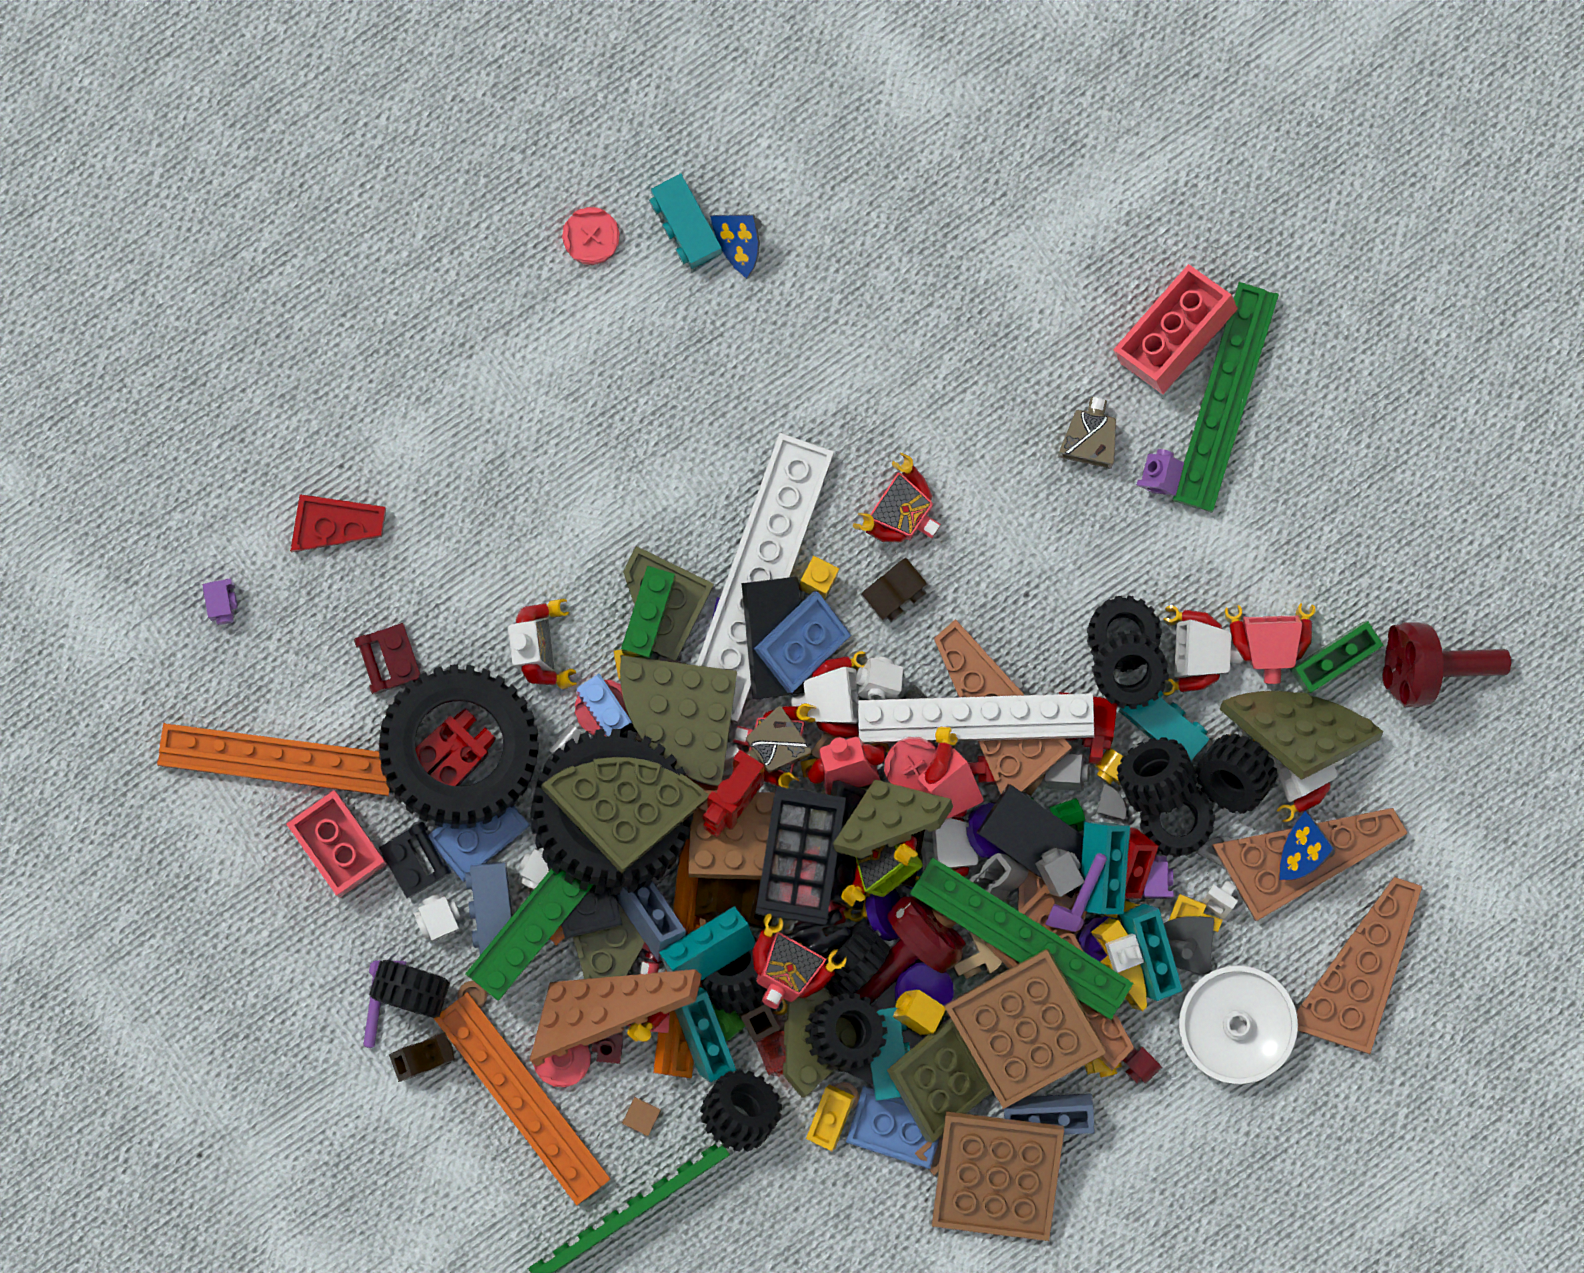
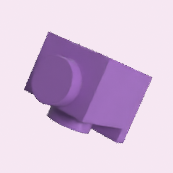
(1161, 473)
(220, 601)
(1159, 880)

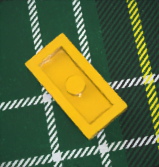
(830, 1117)

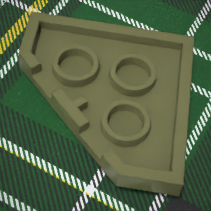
(684, 606)
(890, 817)
(609, 950)
(800, 1066)

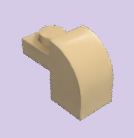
(971, 965)

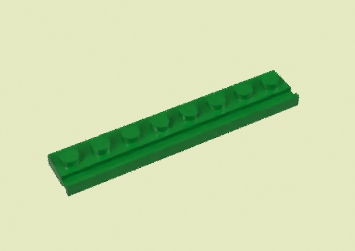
(1225, 397)
(526, 933)
(1018, 935)
(637, 1206)

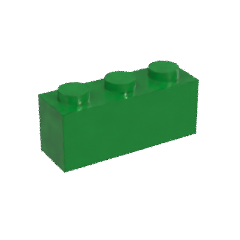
(648, 613)
(1336, 657)

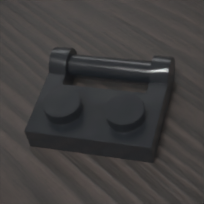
(406, 863)

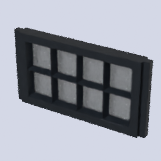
(800, 855)

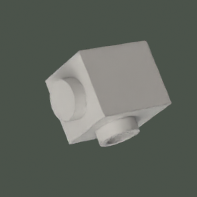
(1068, 773)
(1060, 871)

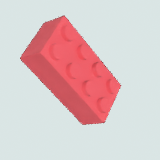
(1175, 329)

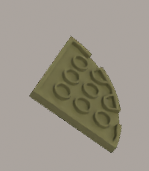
(682, 710)
(1301, 728)
(624, 804)

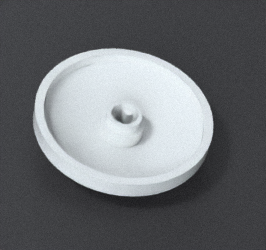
(1238, 1024)

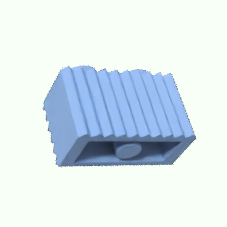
(603, 705)

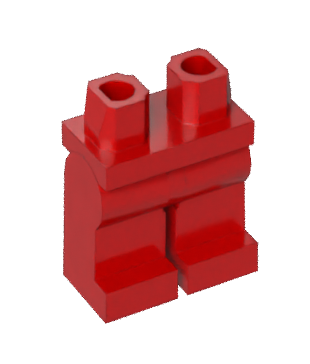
(461, 748)
(733, 794)

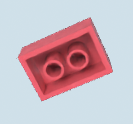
(336, 844)

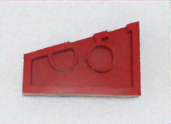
(334, 522)

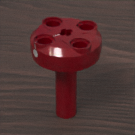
(1418, 664)
(921, 939)

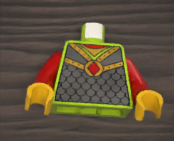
(883, 870)

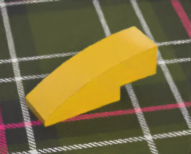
(1111, 930)

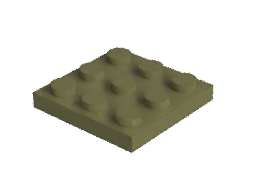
(938, 1079)

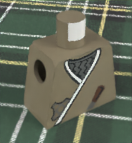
(1091, 436)
(777, 742)

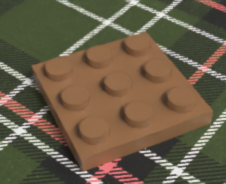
(735, 852)

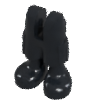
(814, 938)

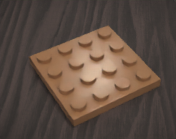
(1025, 1028)
(997, 1176)

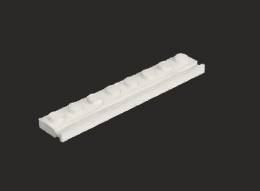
(978, 718)

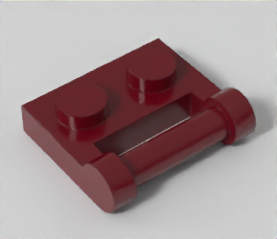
(397, 655)

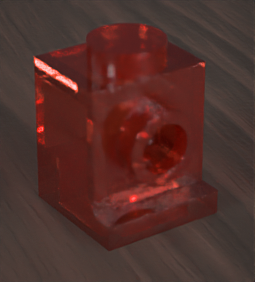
(768, 1051)

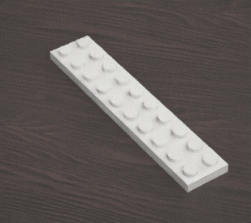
(765, 550)

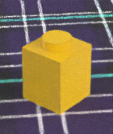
(818, 577)
(919, 1012)

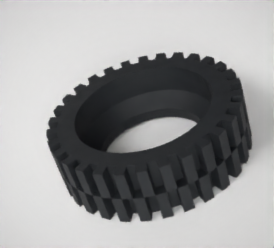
(458, 803)
(576, 852)

